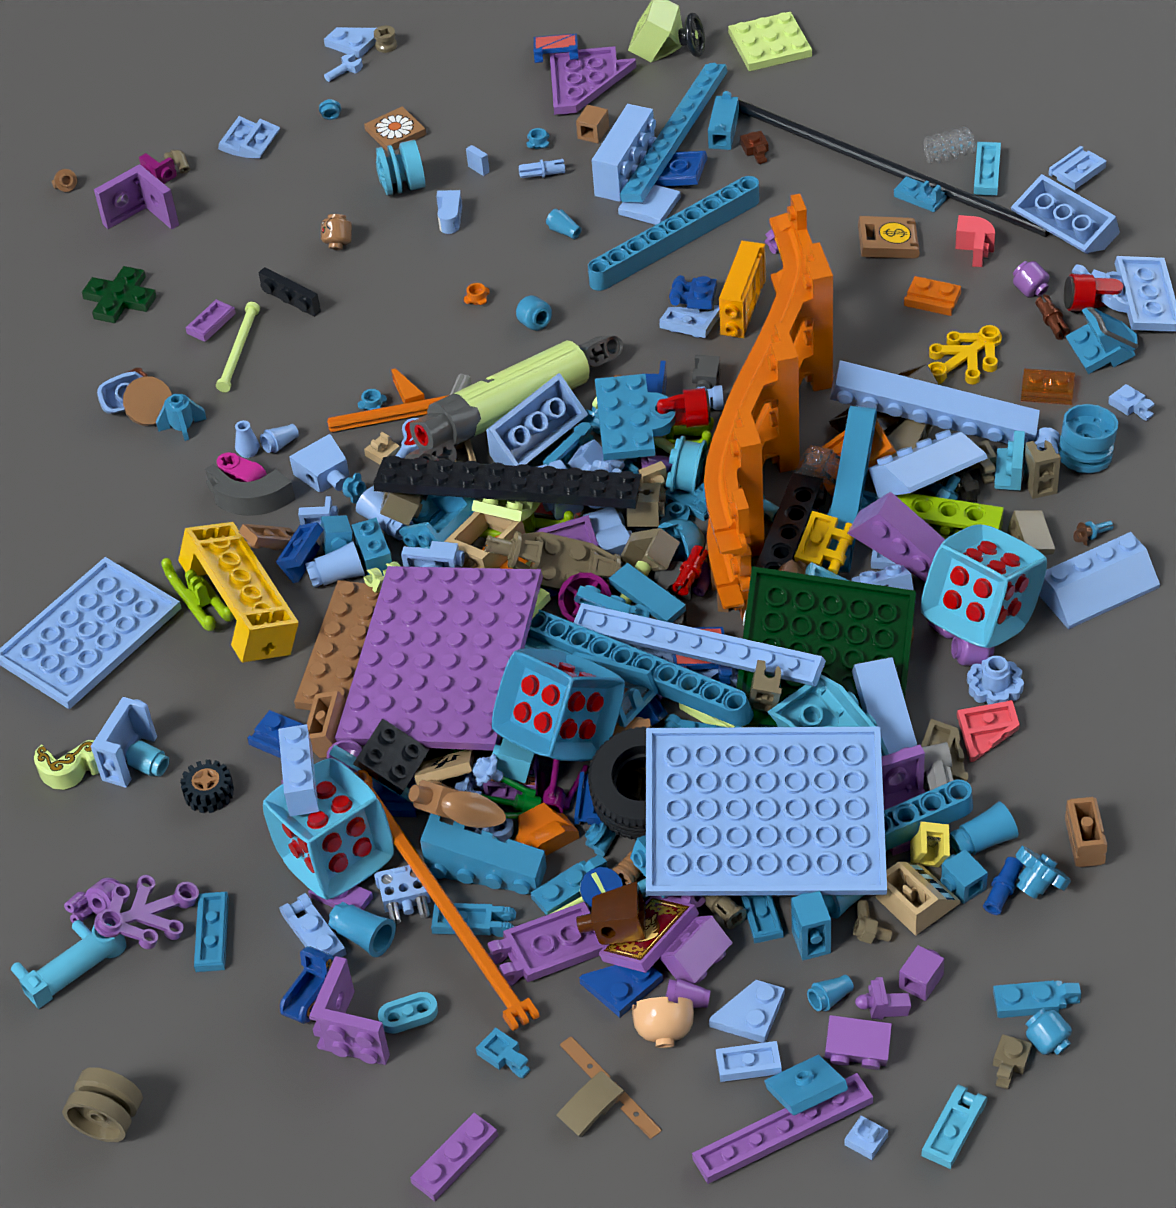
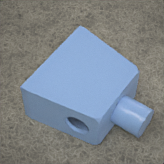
(321, 465)

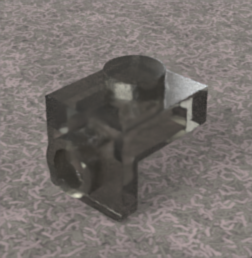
(967, 487)

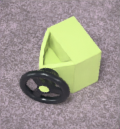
(661, 32)

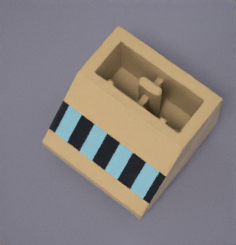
(916, 896)

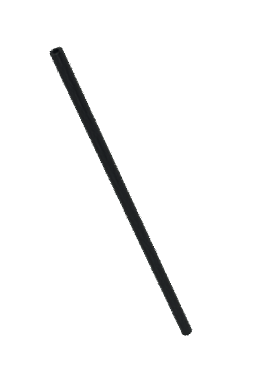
(888, 166)

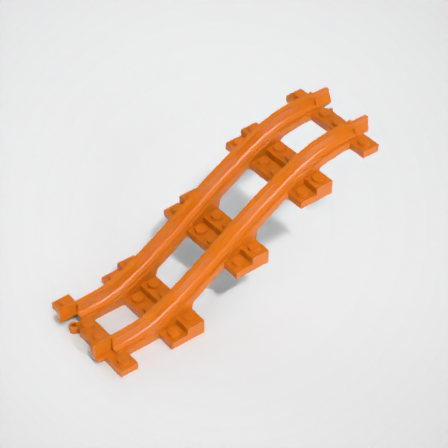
(764, 404)

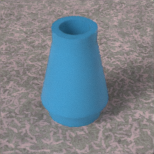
(562, 223)
(827, 993)

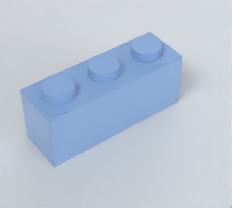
(298, 770)

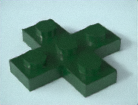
(119, 294)

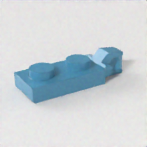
(592, 596)
(565, 886)
(1031, 997)

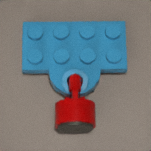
(634, 416)

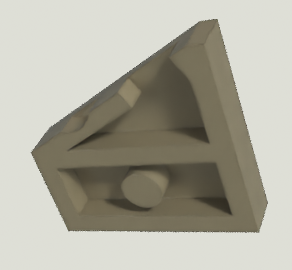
(940, 733)

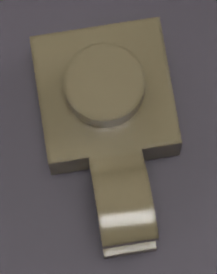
(986, 466)
(1010, 1057)

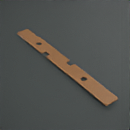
(582, 1058)

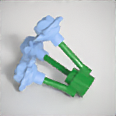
(485, 771)

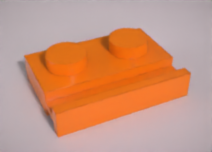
(932, 295)

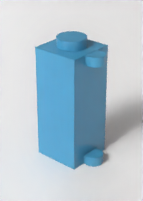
(723, 122)

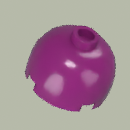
(570, 587)

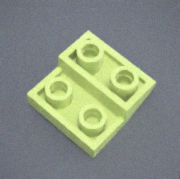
(506, 509)

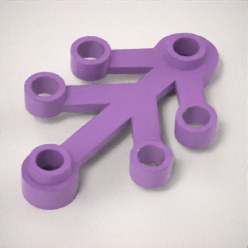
(144, 912)

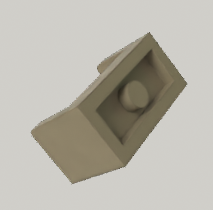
(650, 546)

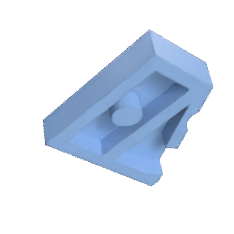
(689, 320)
(750, 1012)

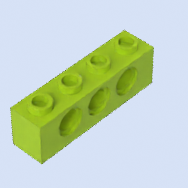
(950, 515)

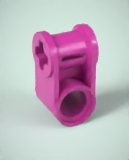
(240, 468)

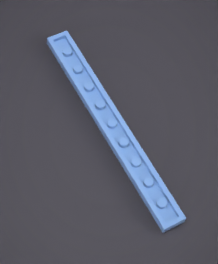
(700, 644)

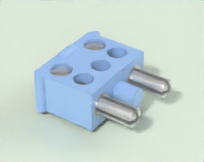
(402, 891)

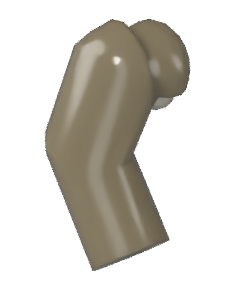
(180, 159)

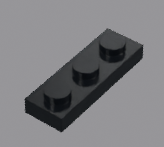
(289, 291)

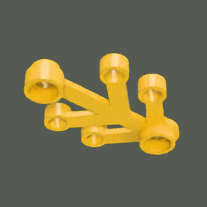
(987, 337)

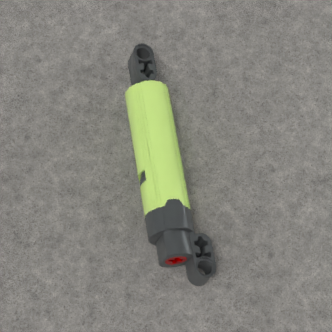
(485, 402)

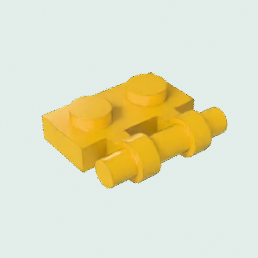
(817, 538)

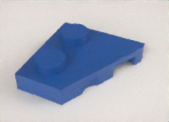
(620, 986)

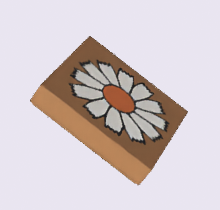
(395, 128)

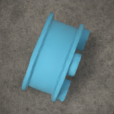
(688, 465)

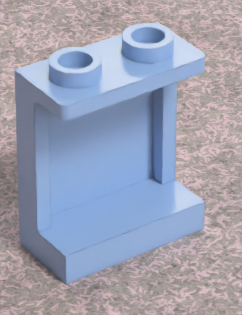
(124, 727)

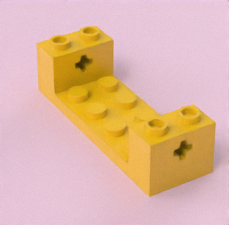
(263, 618)

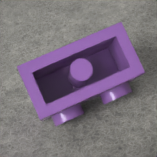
(696, 949)
(857, 1042)

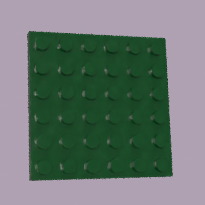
(829, 619)

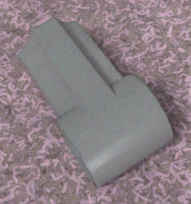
(937, 765)

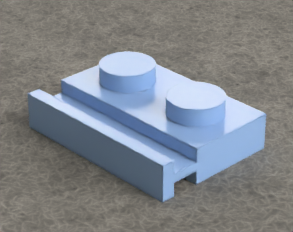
(1077, 167)

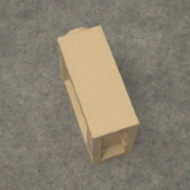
(473, 528)

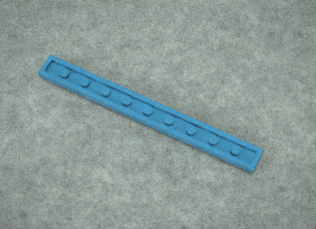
(673, 133)

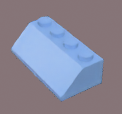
(1067, 215)
(535, 423)
(925, 463)
(1099, 580)

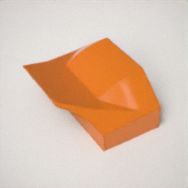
(545, 829)

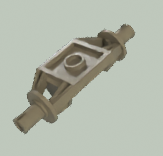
(555, 556)

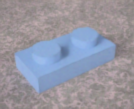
(748, 1061)

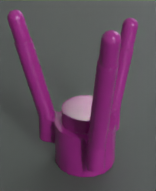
(554, 795)

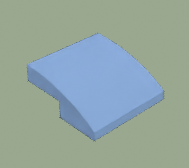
(248, 138)

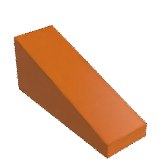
(406, 389)

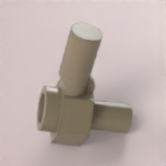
(867, 928)

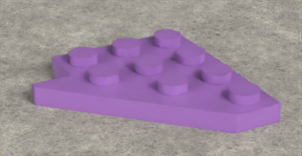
(583, 80)

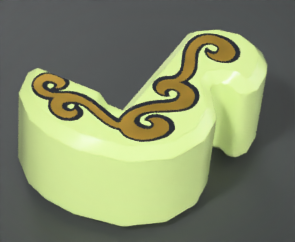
(68, 769)

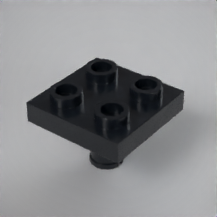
(391, 756)

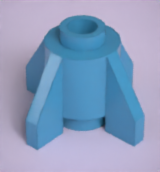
(179, 413)

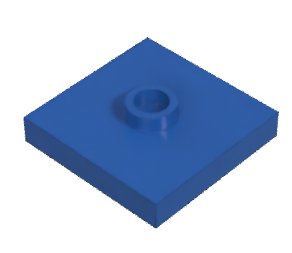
(683, 169)

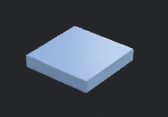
(655, 206)

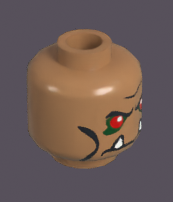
(336, 231)

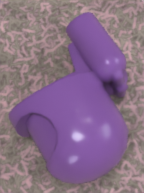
(95, 900)

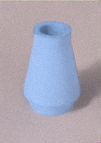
(276, 438)
(246, 442)

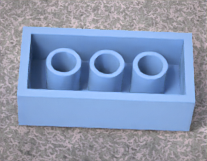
(622, 151)

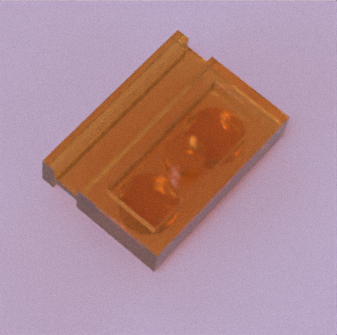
(1047, 386)

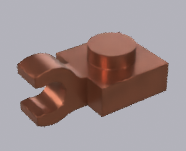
(755, 144)

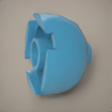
(687, 534)

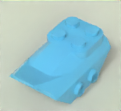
(822, 706)

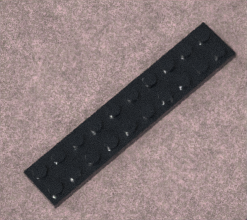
(508, 482)

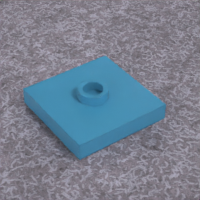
(806, 1085)

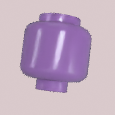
(1031, 279)
(968, 653)

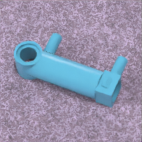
(69, 965)

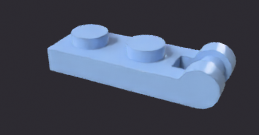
(311, 927)

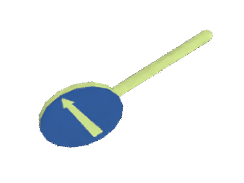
(594, 883)

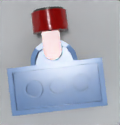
(1137, 288)

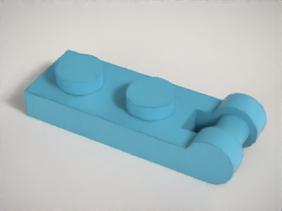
(953, 1127)

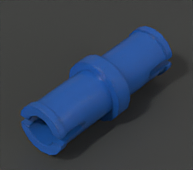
(1003, 885)

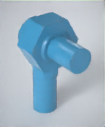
(945, 491)

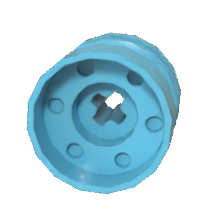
(400, 167)

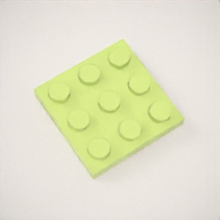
(769, 41)

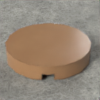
(145, 399)

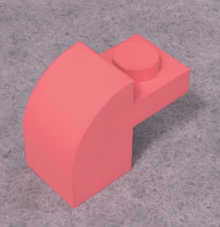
(976, 235)

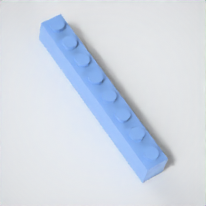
(932, 403)

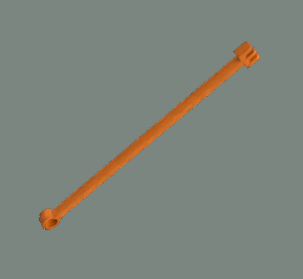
(514, 1006)

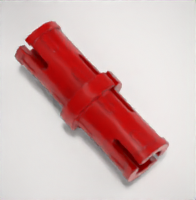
(690, 570)

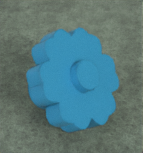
(1039, 873)

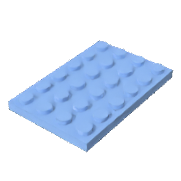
(87, 632)

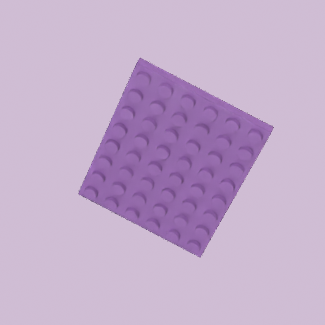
(439, 654)

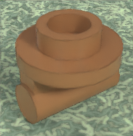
(65, 180)

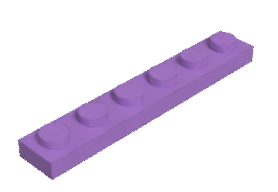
(777, 1132)

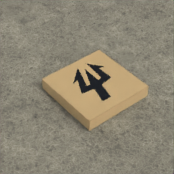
(445, 766)

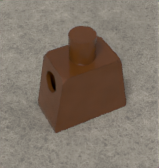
(616, 916)

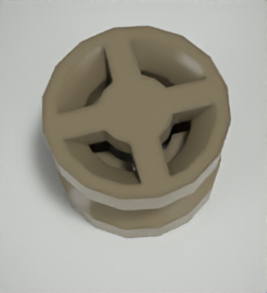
(385, 39)

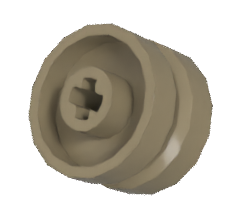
(102, 1104)

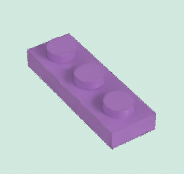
(454, 1156)

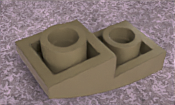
(590, 1102)

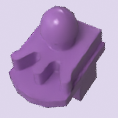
(883, 1004)

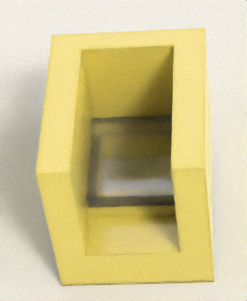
(930, 844)

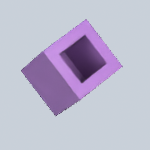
(921, 972)

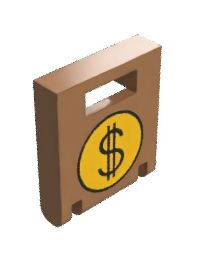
(893, 237)

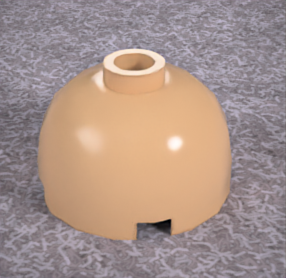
(663, 1020)

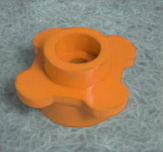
(476, 294)

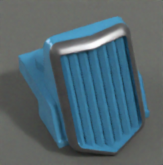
(1102, 341)

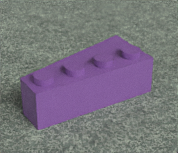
(897, 534)

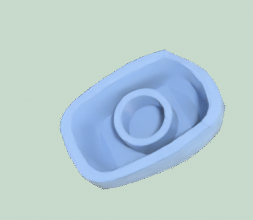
(111, 392)

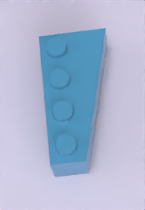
(481, 858)

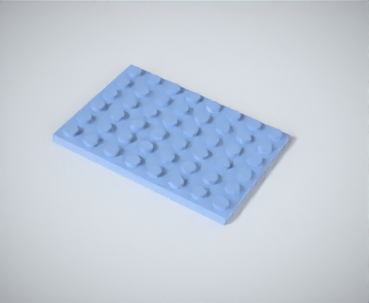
(764, 811)

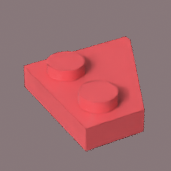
(986, 727)

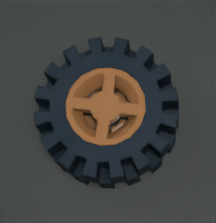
(196, 784)

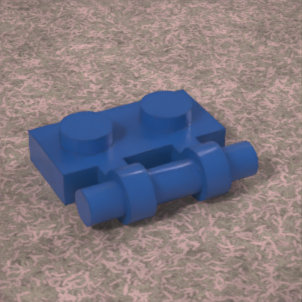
(696, 294)

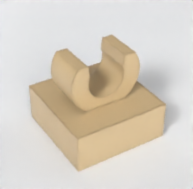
(381, 448)
(654, 474)

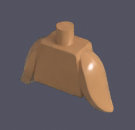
(461, 806)

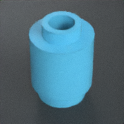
(147, 759)

